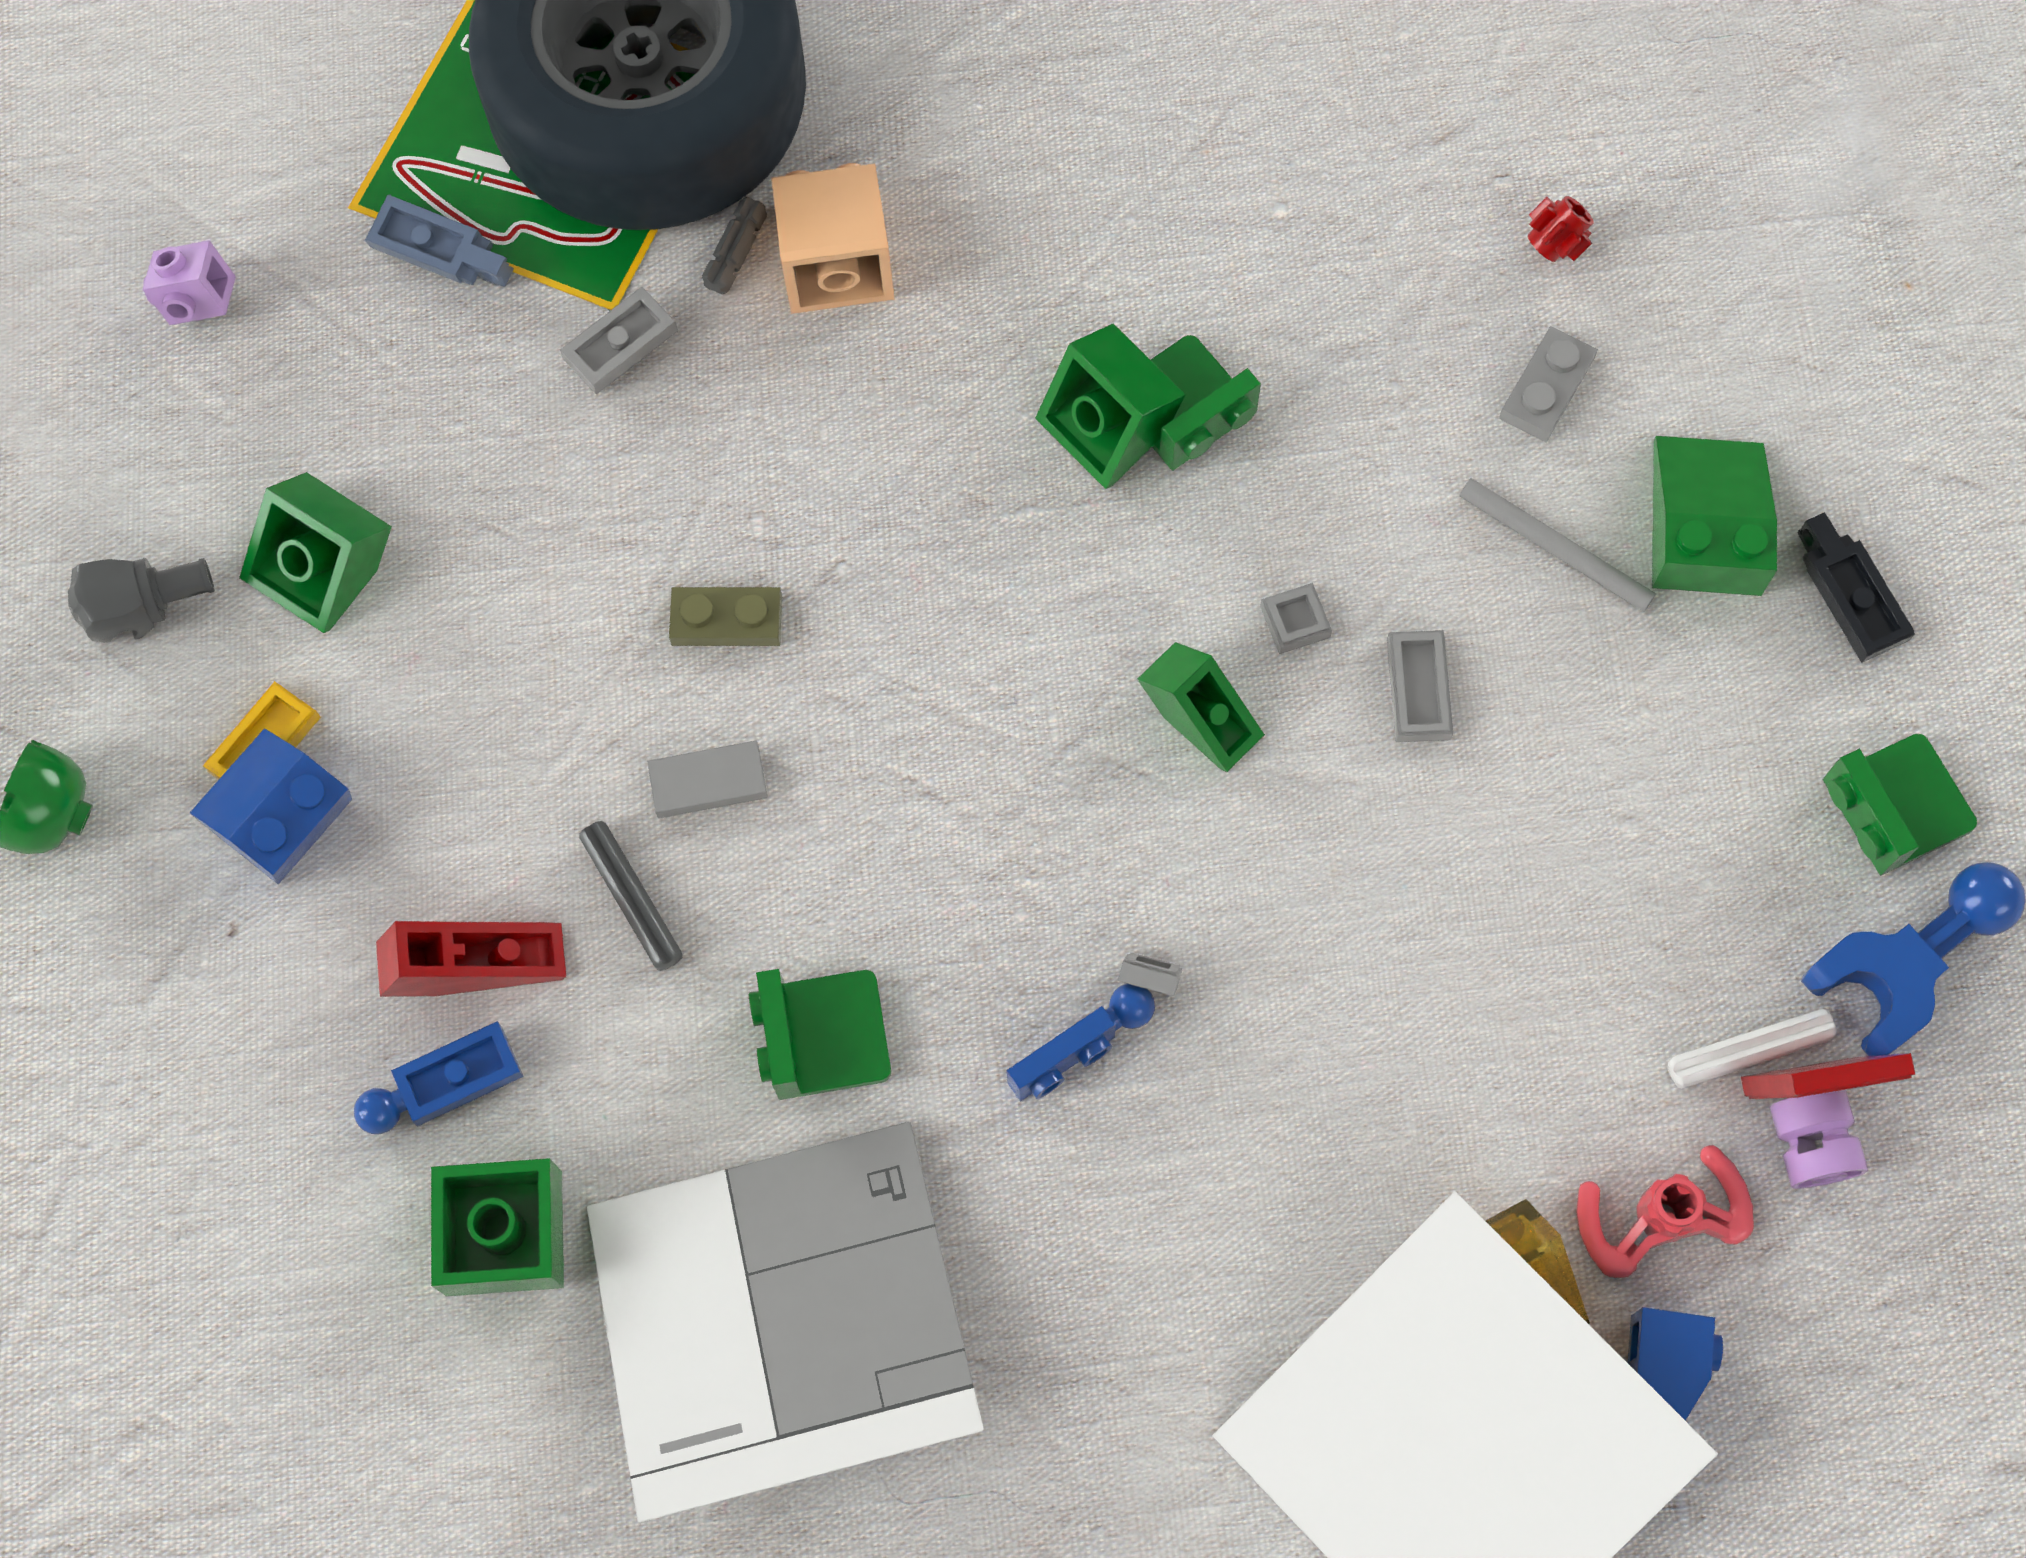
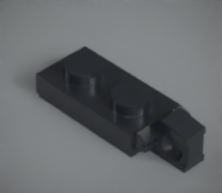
(1853, 589)

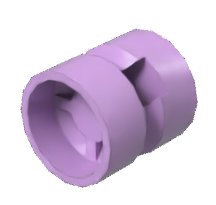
(1816, 1118)

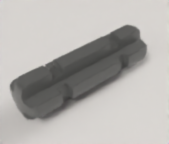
(734, 245)

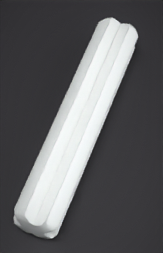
(1752, 1048)

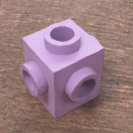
(189, 282)

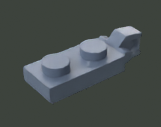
(436, 244)

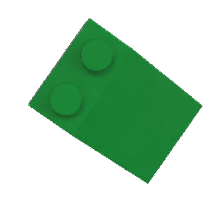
(1712, 516)

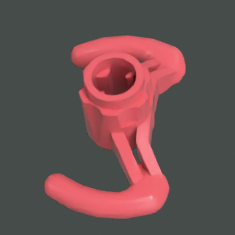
(1661, 1227)

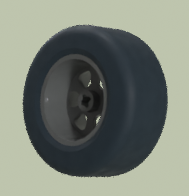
(650, 157)

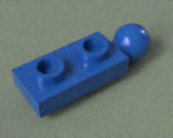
(1083, 1042)
(441, 1081)

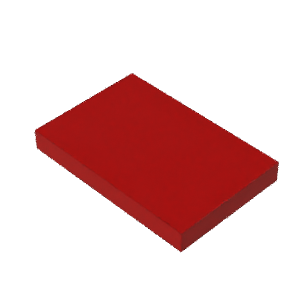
(1828, 1076)

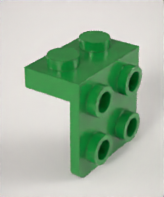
(1211, 403)
(1899, 802)
(820, 1033)

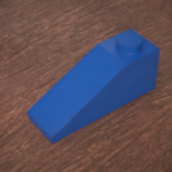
(1675, 1354)

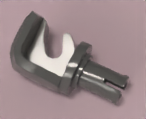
(130, 595)

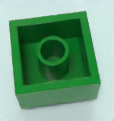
(496, 1227)

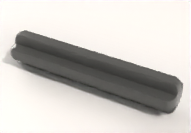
(630, 895)

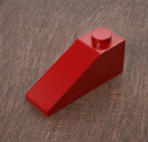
(467, 956)

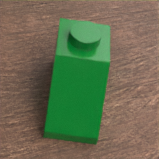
(1201, 704)

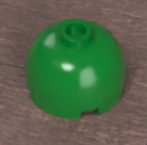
(42, 801)

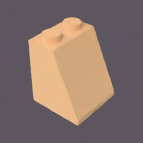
(832, 238)

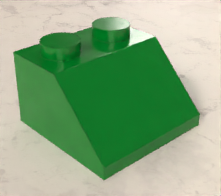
(1108, 403)
(313, 549)

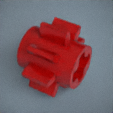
(1560, 228)

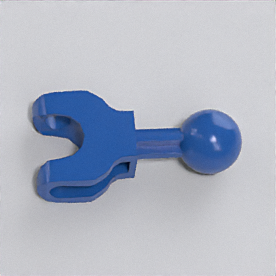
(1906, 964)

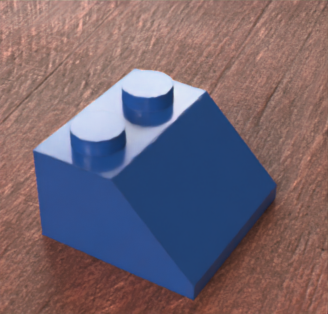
(272, 805)

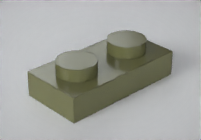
(725, 616)

